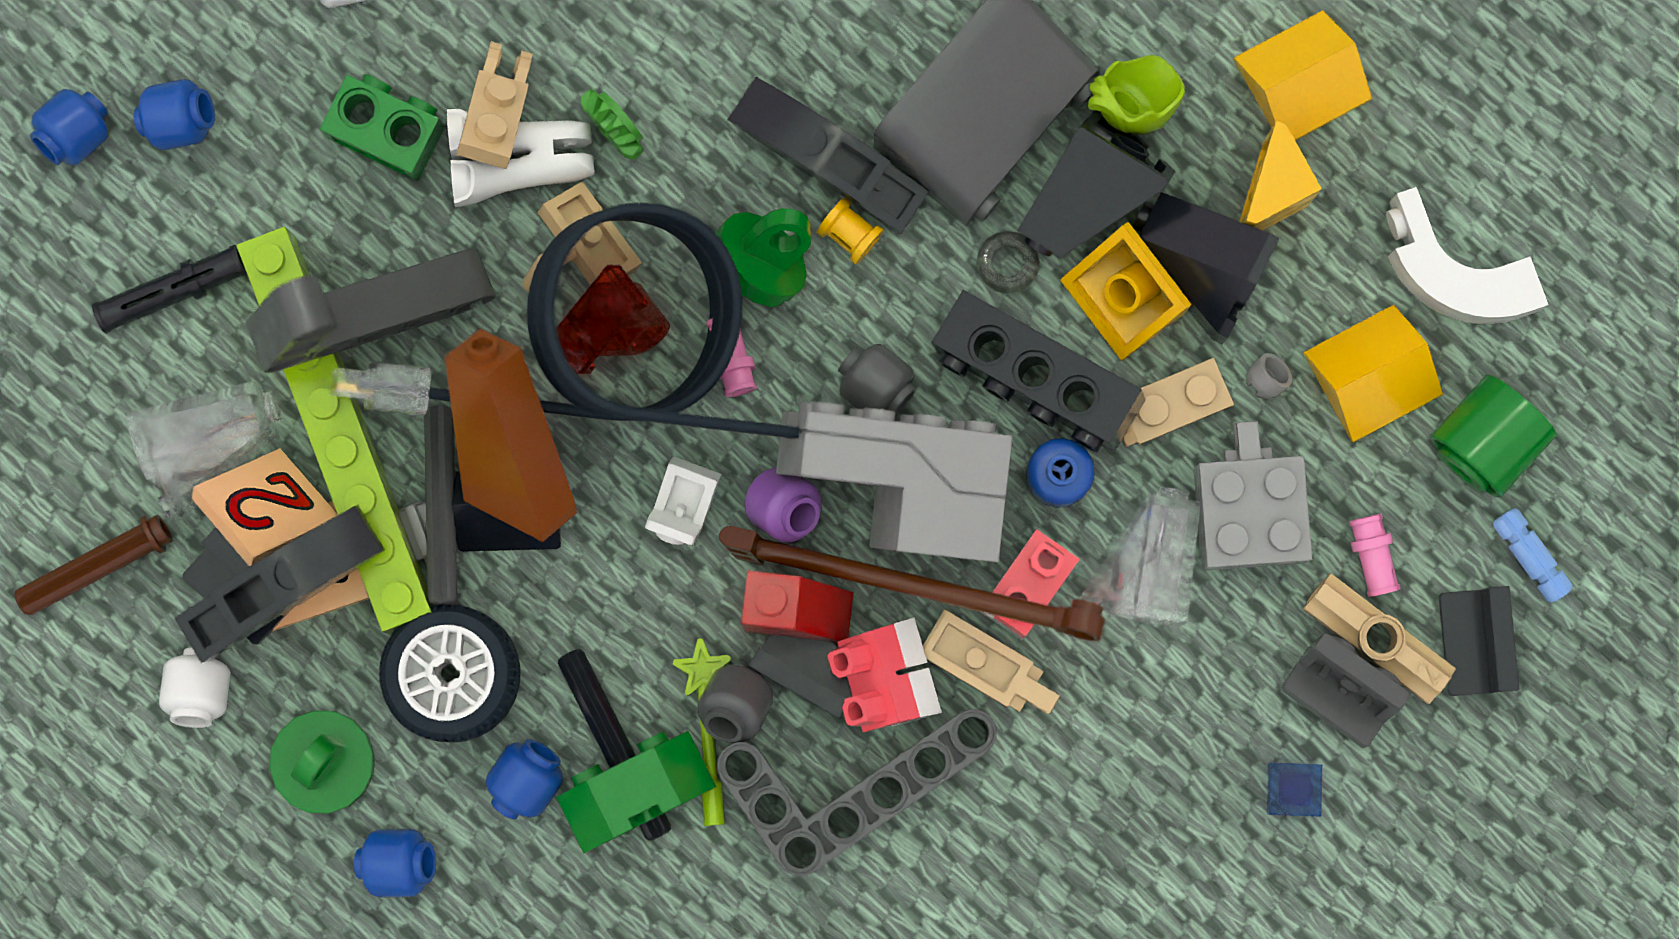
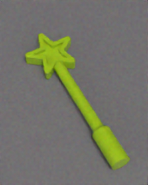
(700, 671)

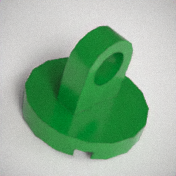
(765, 256)
(322, 762)

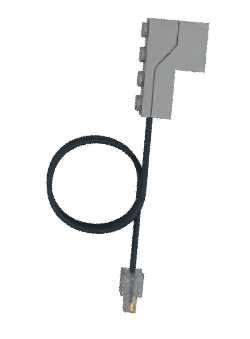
(933, 483)

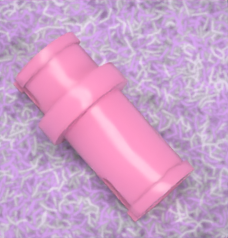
(738, 375)
(1374, 554)

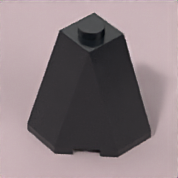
(1092, 187)
(1207, 257)

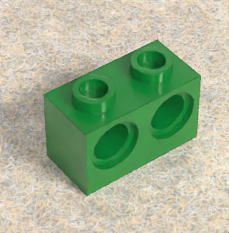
(378, 136)

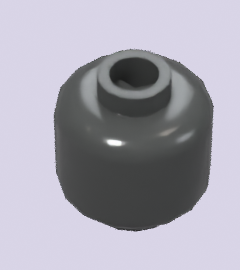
(876, 379)
(735, 703)

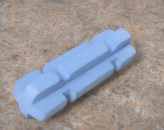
(1532, 555)

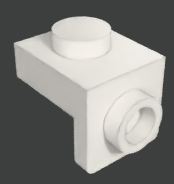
(683, 502)

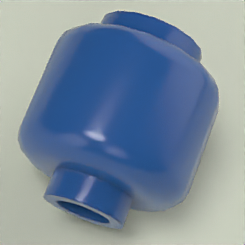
(174, 114)
(69, 127)
(1046, 486)
(524, 779)
(395, 863)

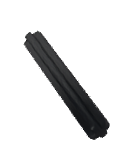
(603, 723)

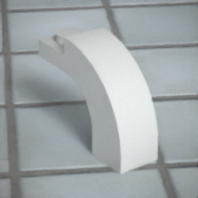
(1450, 287)

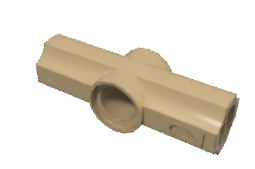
(1407, 658)

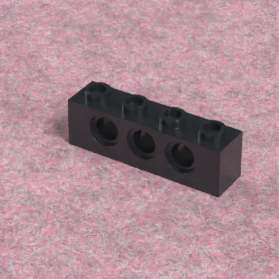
(976, 322)

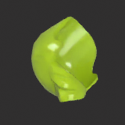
(1137, 94)

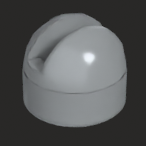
(1269, 376)

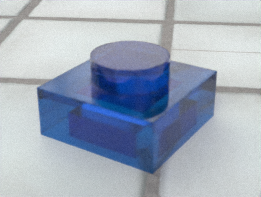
(1294, 789)

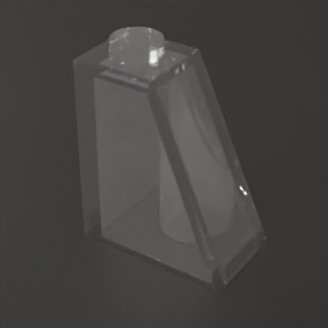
(200, 439)
(1150, 563)

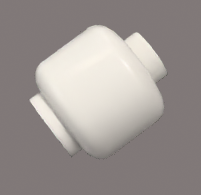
(194, 690)

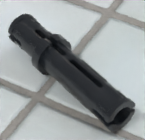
(113, 311)

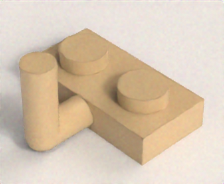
(598, 247)

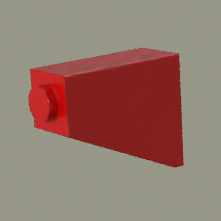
(795, 607)

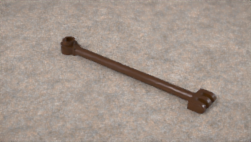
(1079, 621)

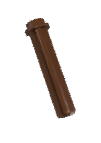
(94, 565)

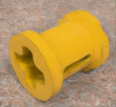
(850, 231)

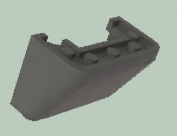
(984, 105)

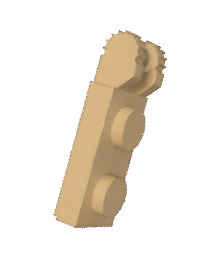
(495, 110)

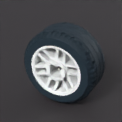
(466, 705)

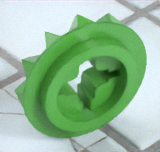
(613, 123)

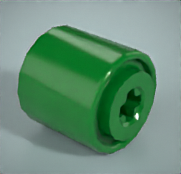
(1492, 437)

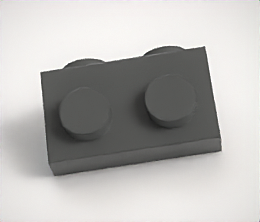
(1345, 689)

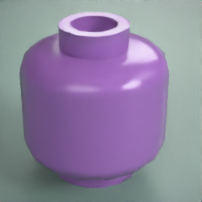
(783, 505)

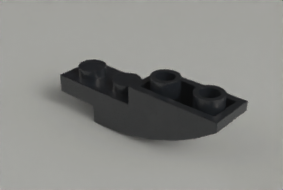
(828, 154)
(279, 583)

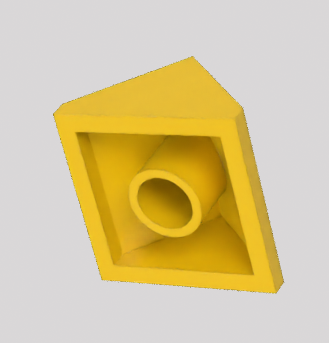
(1305, 75)
(1280, 181)
(1125, 292)
(1375, 372)

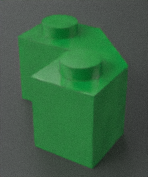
(636, 790)

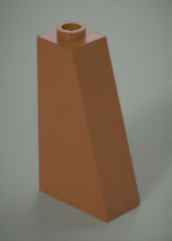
(504, 438)

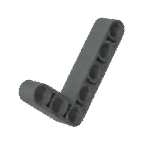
(305, 323)
(858, 798)

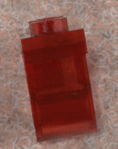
(610, 320)

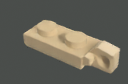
(1179, 402)
(987, 664)

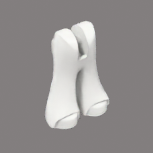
(479, 181)

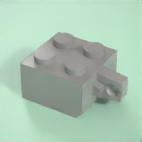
(1252, 507)

